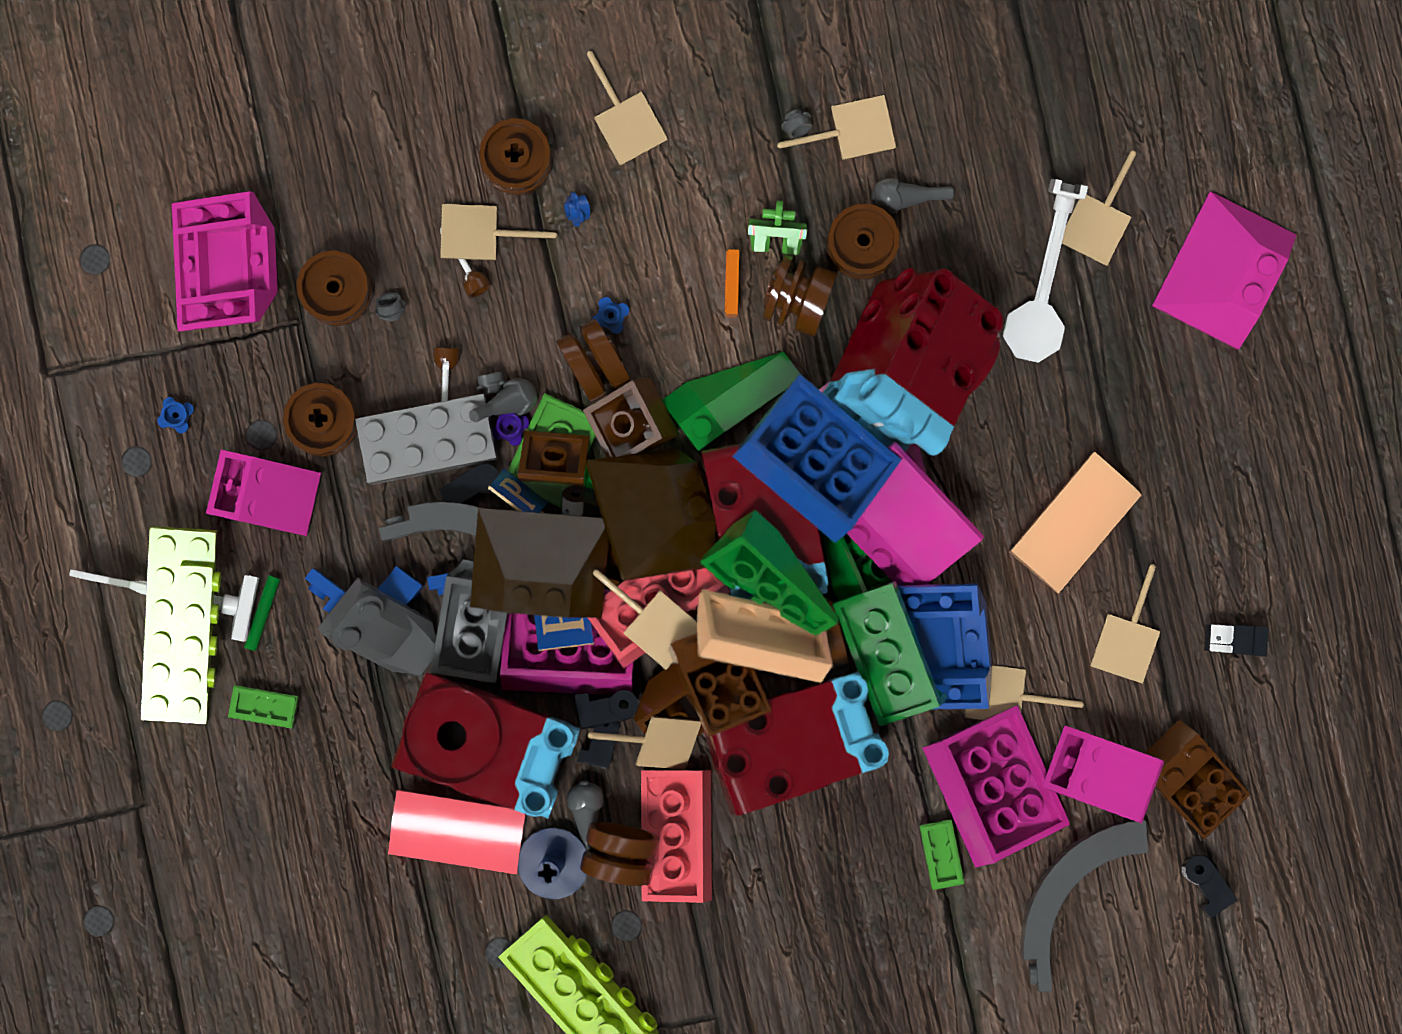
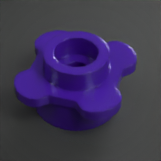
(514, 436)

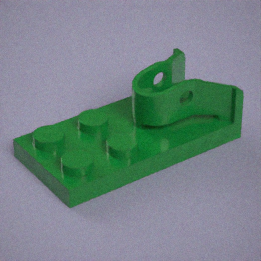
(888, 653)

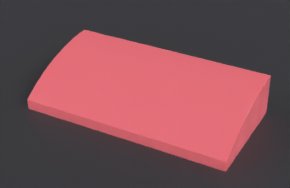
(617, 615)
(679, 813)
(456, 831)

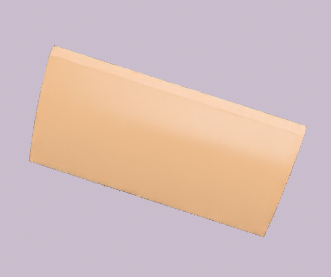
(1075, 522)
(758, 638)

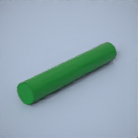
(262, 613)

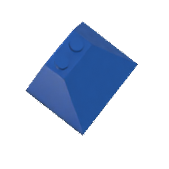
(954, 640)

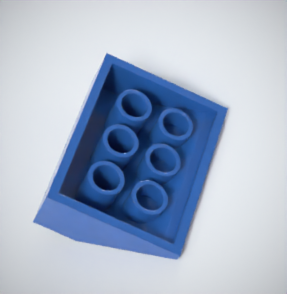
(817, 458)

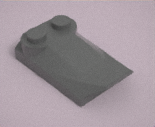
(381, 629)
(467, 636)

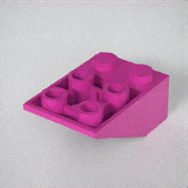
(263, 493)
(1103, 774)

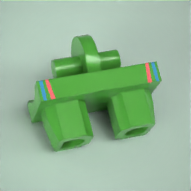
(792, 232)

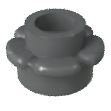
(796, 123)
(390, 306)
(491, 382)

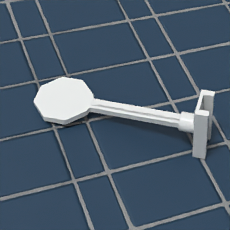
(1034, 327)
(239, 607)

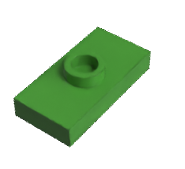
(263, 706)
(941, 854)

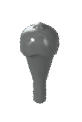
(897, 195)
(516, 397)
(585, 802)

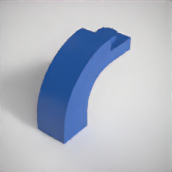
(397, 585)

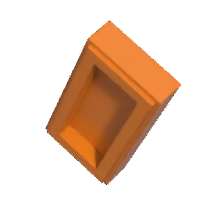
(731, 283)

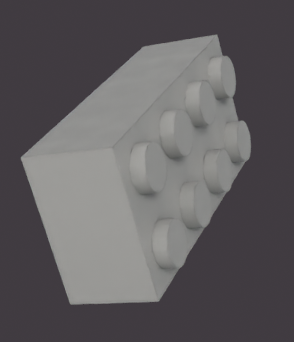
(425, 440)

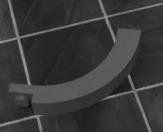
(430, 518)
(1059, 879)

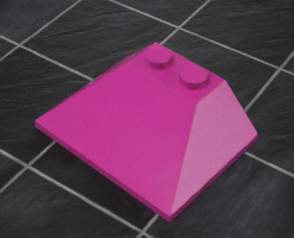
(223, 261)
(1225, 271)

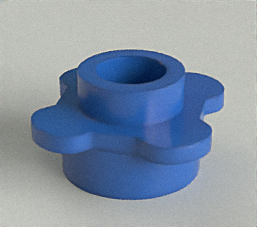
(577, 208)
(619, 311)
(171, 406)

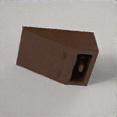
(719, 690)
(1195, 779)

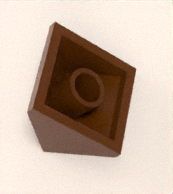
(554, 458)

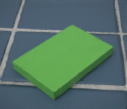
(554, 417)

